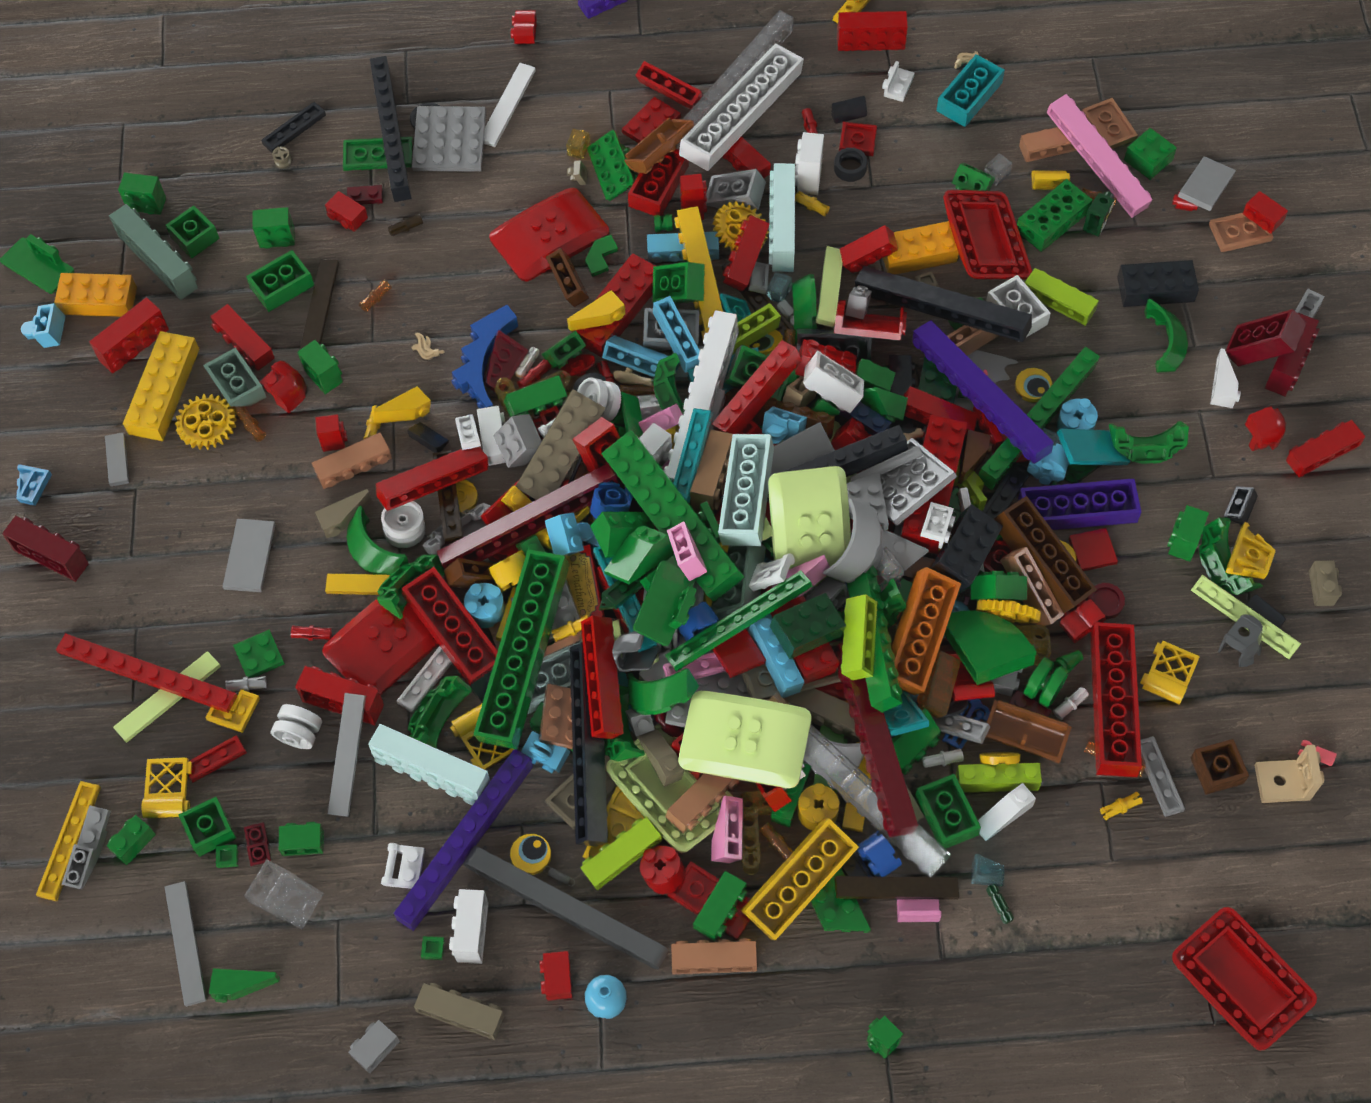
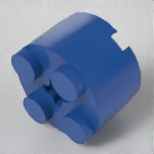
(610, 498)
(700, 618)
(879, 855)

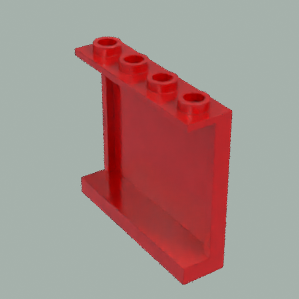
(871, 325)

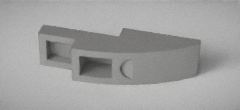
(86, 852)

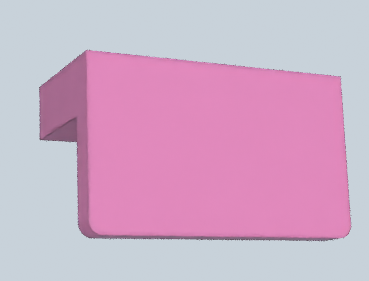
(918, 910)

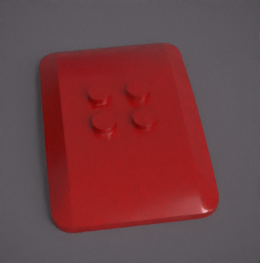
(552, 224)
(986, 234)
(379, 646)
(1244, 978)

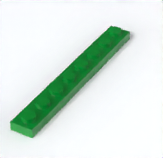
(738, 620)

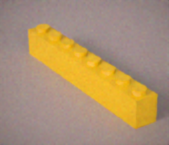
(696, 251)

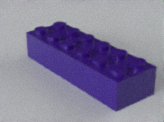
(1086, 503)

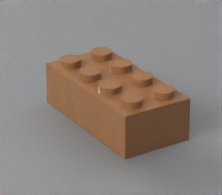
(712, 472)

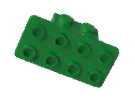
(609, 164)
(36, 262)
(665, 604)

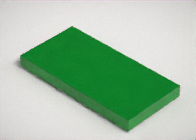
(370, 153)

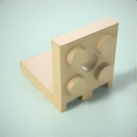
(1300, 777)

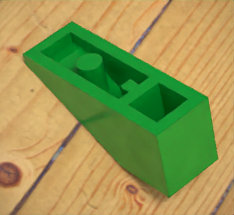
(234, 984)

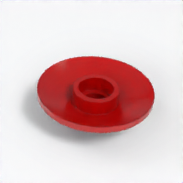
(579, 365)

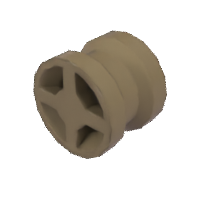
(282, 157)

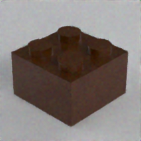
(1219, 766)

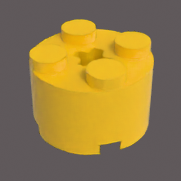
(508, 570)
(817, 796)

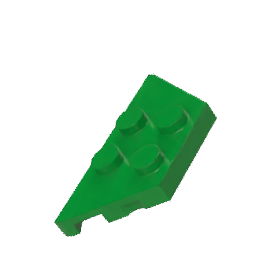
(837, 912)

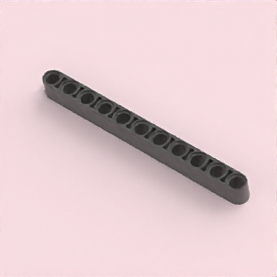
(566, 907)

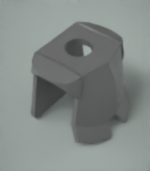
(1246, 645)
(631, 660)

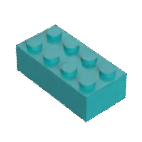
(970, 90)

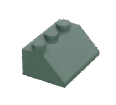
(235, 379)

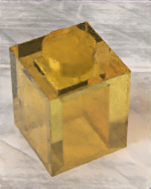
(578, 143)

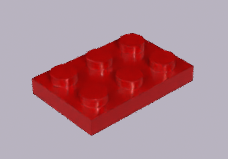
(648, 119)

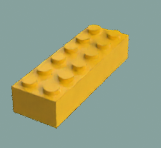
(161, 386)
(799, 878)

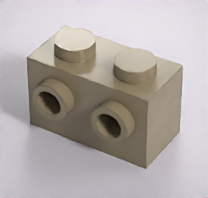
(1325, 583)

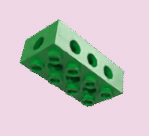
(1053, 215)

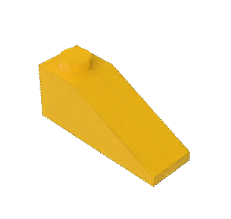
(598, 313)
(403, 408)

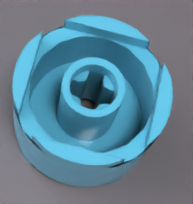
(1077, 415)
(1051, 467)
(485, 604)

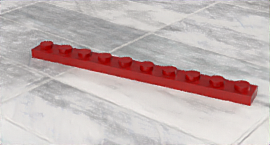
(147, 673)

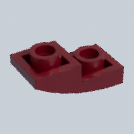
(257, 844)

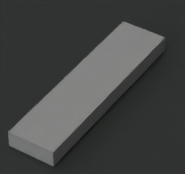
(1160, 778)

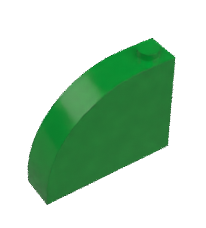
(988, 645)

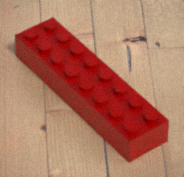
(944, 441)
(1115, 700)

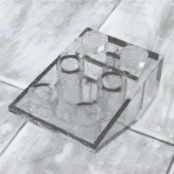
(283, 894)

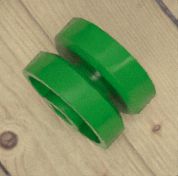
(1043, 681)

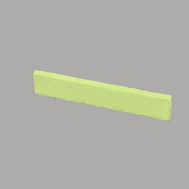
(829, 287)
(1235, 608)
(163, 700)

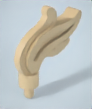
(964, 58)
(424, 348)

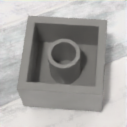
(518, 440)

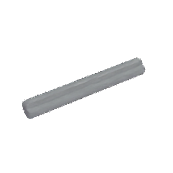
(891, 463)

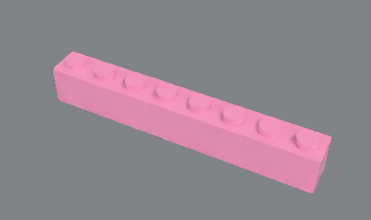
(1099, 155)

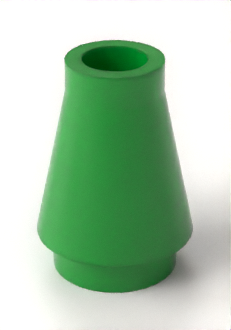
(1069, 660)

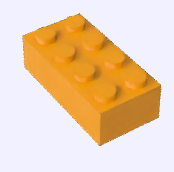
(922, 248)
(95, 294)

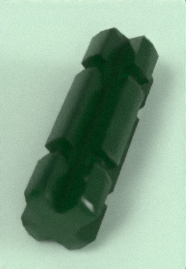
(999, 904)

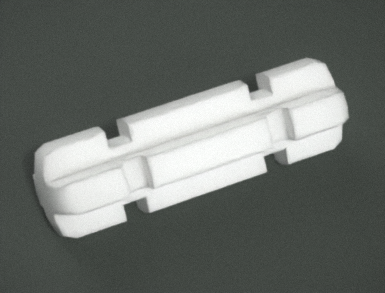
(527, 362)

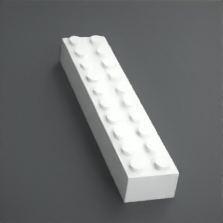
(741, 107)
(708, 377)

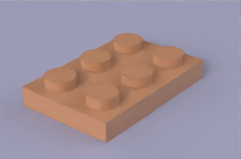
(1110, 123)
(1237, 232)
(557, 717)

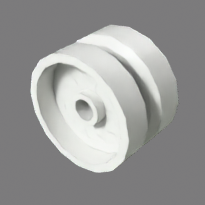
(603, 393)
(404, 525)
(296, 726)

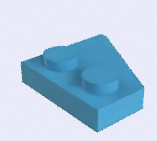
(31, 484)

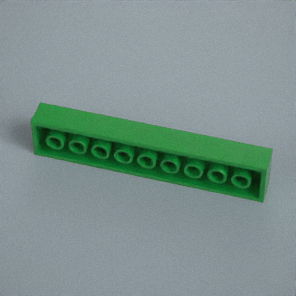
(668, 508)
(522, 649)

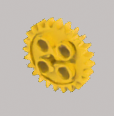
(728, 221)
(205, 421)
(1009, 610)

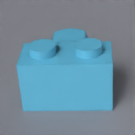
(46, 326)
(782, 424)
(567, 534)
(548, 755)

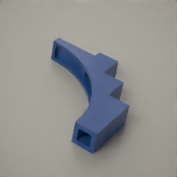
(476, 354)

